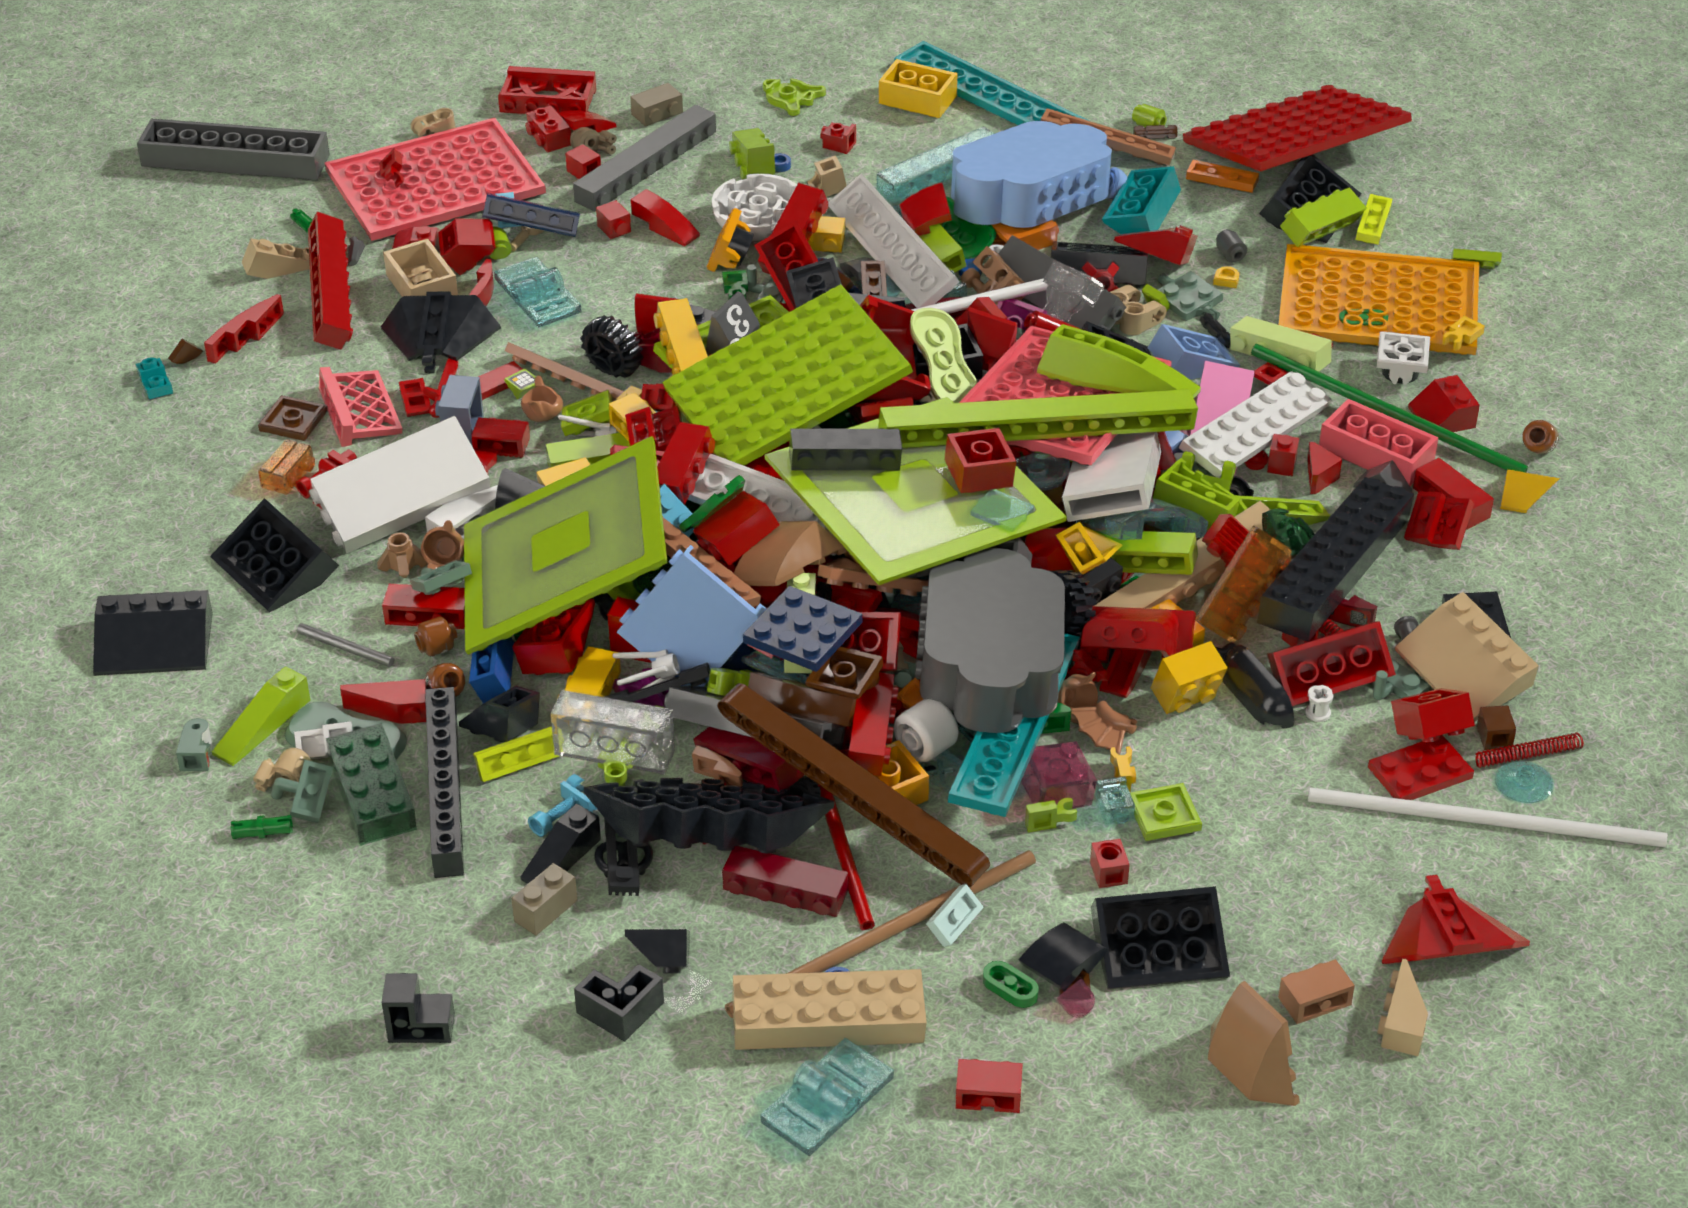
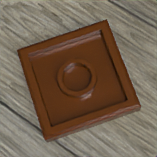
(292, 418)

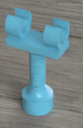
(571, 791)

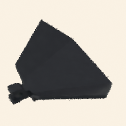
(438, 326)

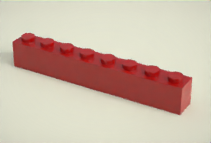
(329, 281)

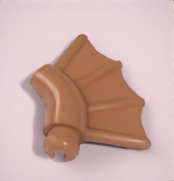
(1104, 725)

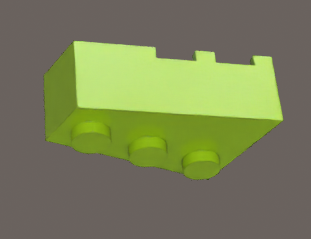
(752, 152)
(1192, 492)

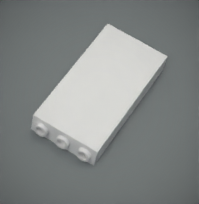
(1117, 480)
(398, 484)

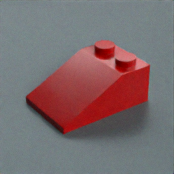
(1168, 244)
(878, 636)
(555, 642)

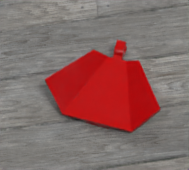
(1447, 927)

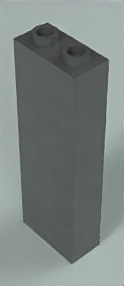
(1033, 265)
(701, 708)

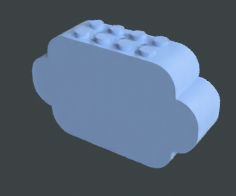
(1030, 174)

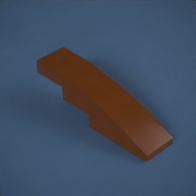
(803, 700)

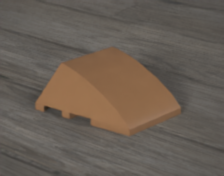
(786, 552)
(1253, 1048)

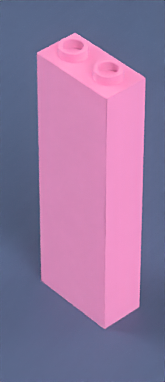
(1221, 390)

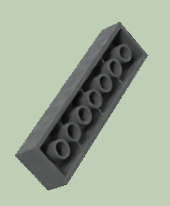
(233, 149)

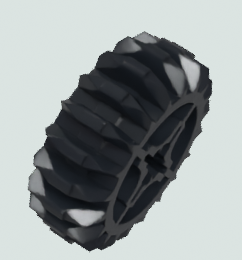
(611, 346)

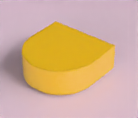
(1226, 277)

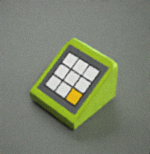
(520, 383)

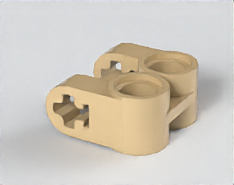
(1137, 316)

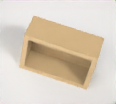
(405, 258)

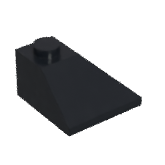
(662, 947)

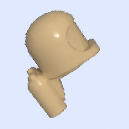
(287, 766)

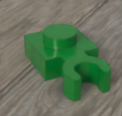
(735, 281)

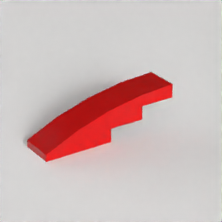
(247, 325)

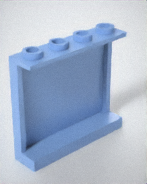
(689, 616)

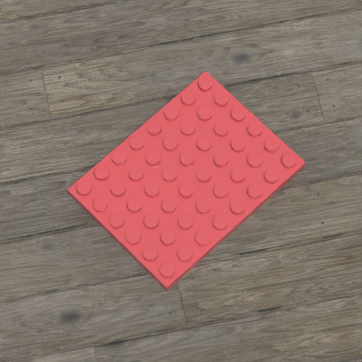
(442, 177)
(1017, 378)

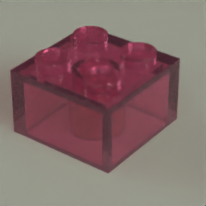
(1059, 773)

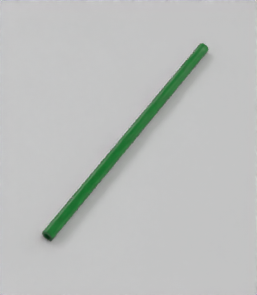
(1388, 409)

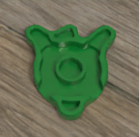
(713, 504)

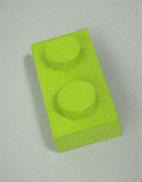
(1486, 259)

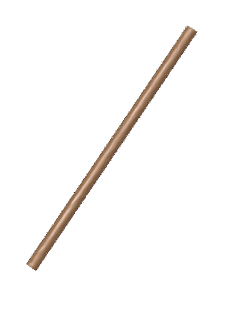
(906, 920)

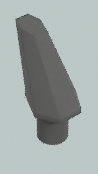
(355, 250)

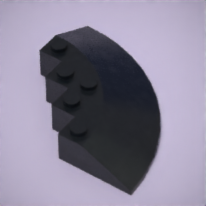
(707, 813)

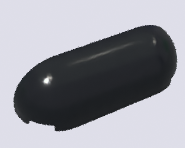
(1257, 688)

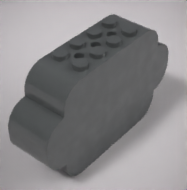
(991, 639)

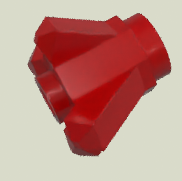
(1104, 276)
(1086, 665)

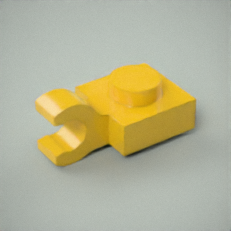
(1122, 766)

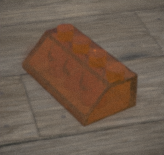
(1242, 585)

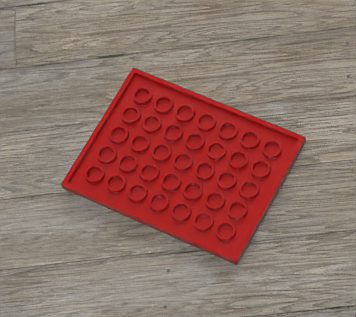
(1296, 127)

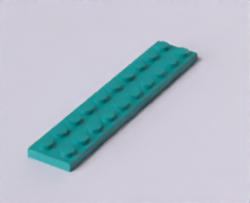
(984, 87)
(999, 760)

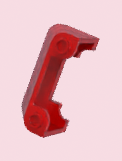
(895, 324)

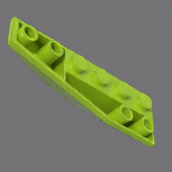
(1107, 364)

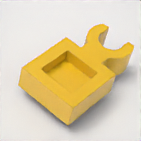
(1463, 330)

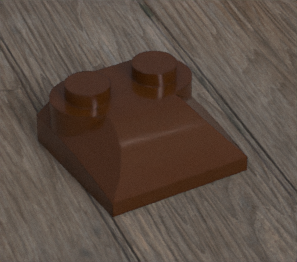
(847, 673)

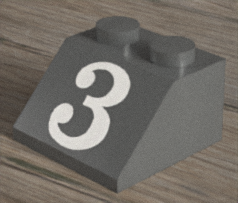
(731, 321)

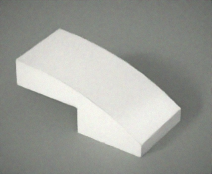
(314, 741)

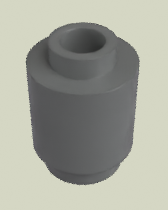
(1231, 246)

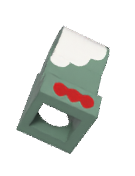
(193, 746)

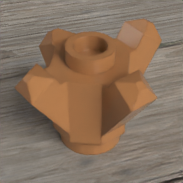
(400, 555)

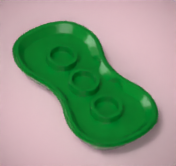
(969, 236)

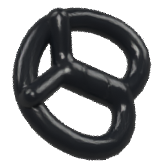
(621, 847)

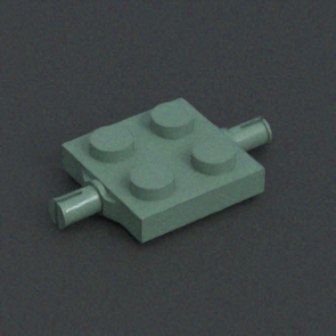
(1190, 295)

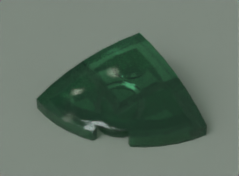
(1287, 530)

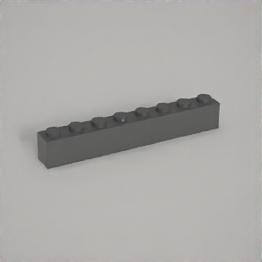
(644, 157)

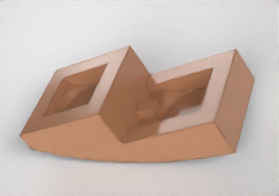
(715, 766)

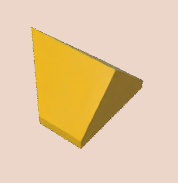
(1524, 489)
(1086, 547)

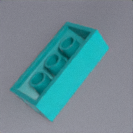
(1143, 200)

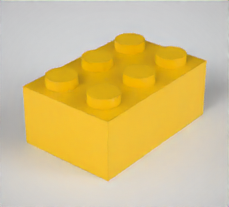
(917, 88)

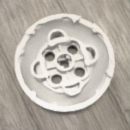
(758, 197)

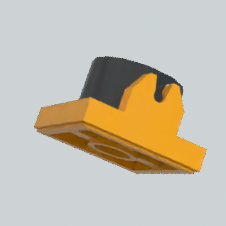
(731, 243)

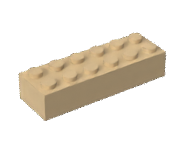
(828, 1007)

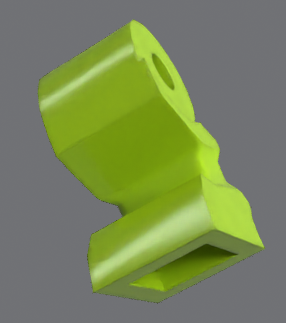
(723, 680)

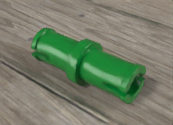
(261, 827)

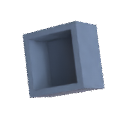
(461, 399)

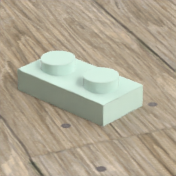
(954, 915)

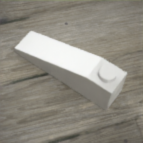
(463, 510)

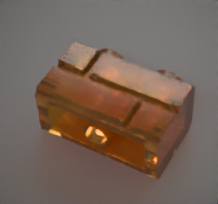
(286, 466)

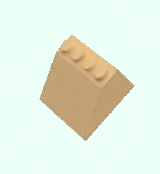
(1468, 653)

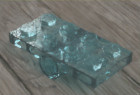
(538, 291)
(826, 1096)

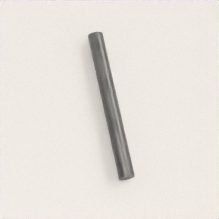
(345, 645)

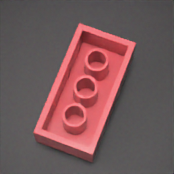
(1374, 438)

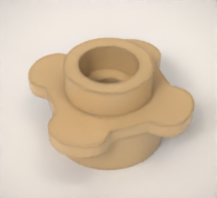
(420, 274)

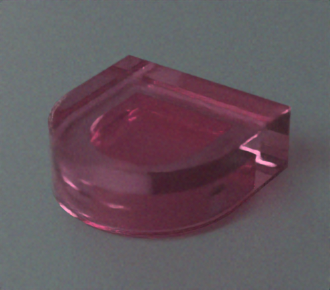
(1077, 1000)

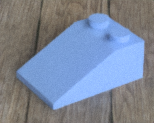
(1189, 350)

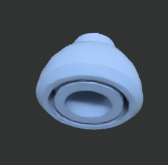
(1116, 180)

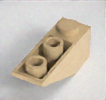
(273, 260)
(1406, 1016)

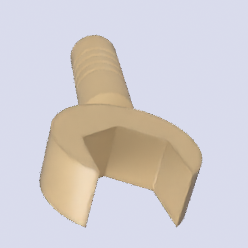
(522, 236)

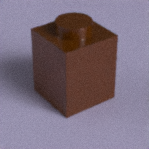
(1496, 727)

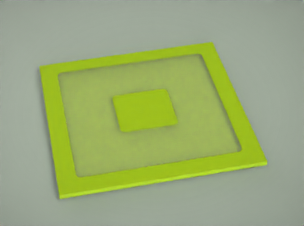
(908, 516)
(563, 545)

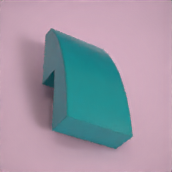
(154, 377)

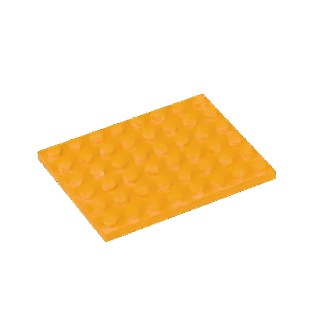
(1414, 291)

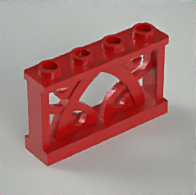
(521, 83)

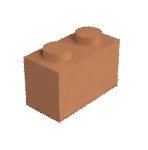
(1316, 991)

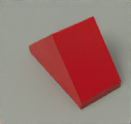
(1322, 467)

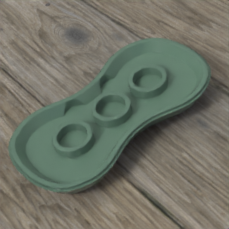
(322, 713)

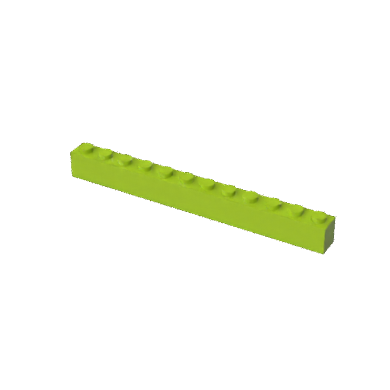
(1045, 417)

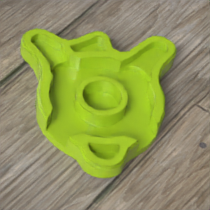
(791, 95)

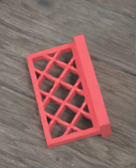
(340, 407)

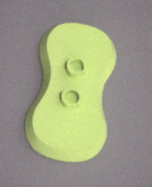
(940, 343)

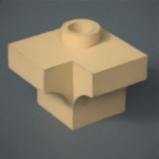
(828, 176)

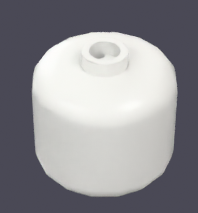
(926, 729)

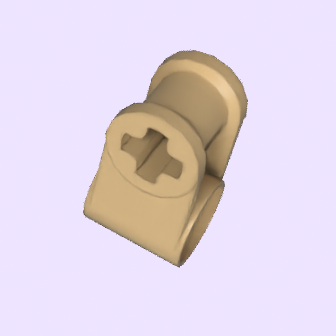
(434, 122)

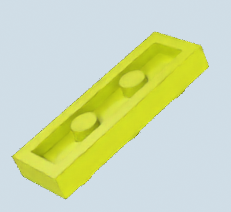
(1374, 219)
(515, 754)

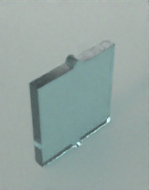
(1002, 510)

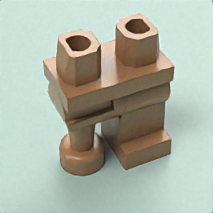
(997, 271)

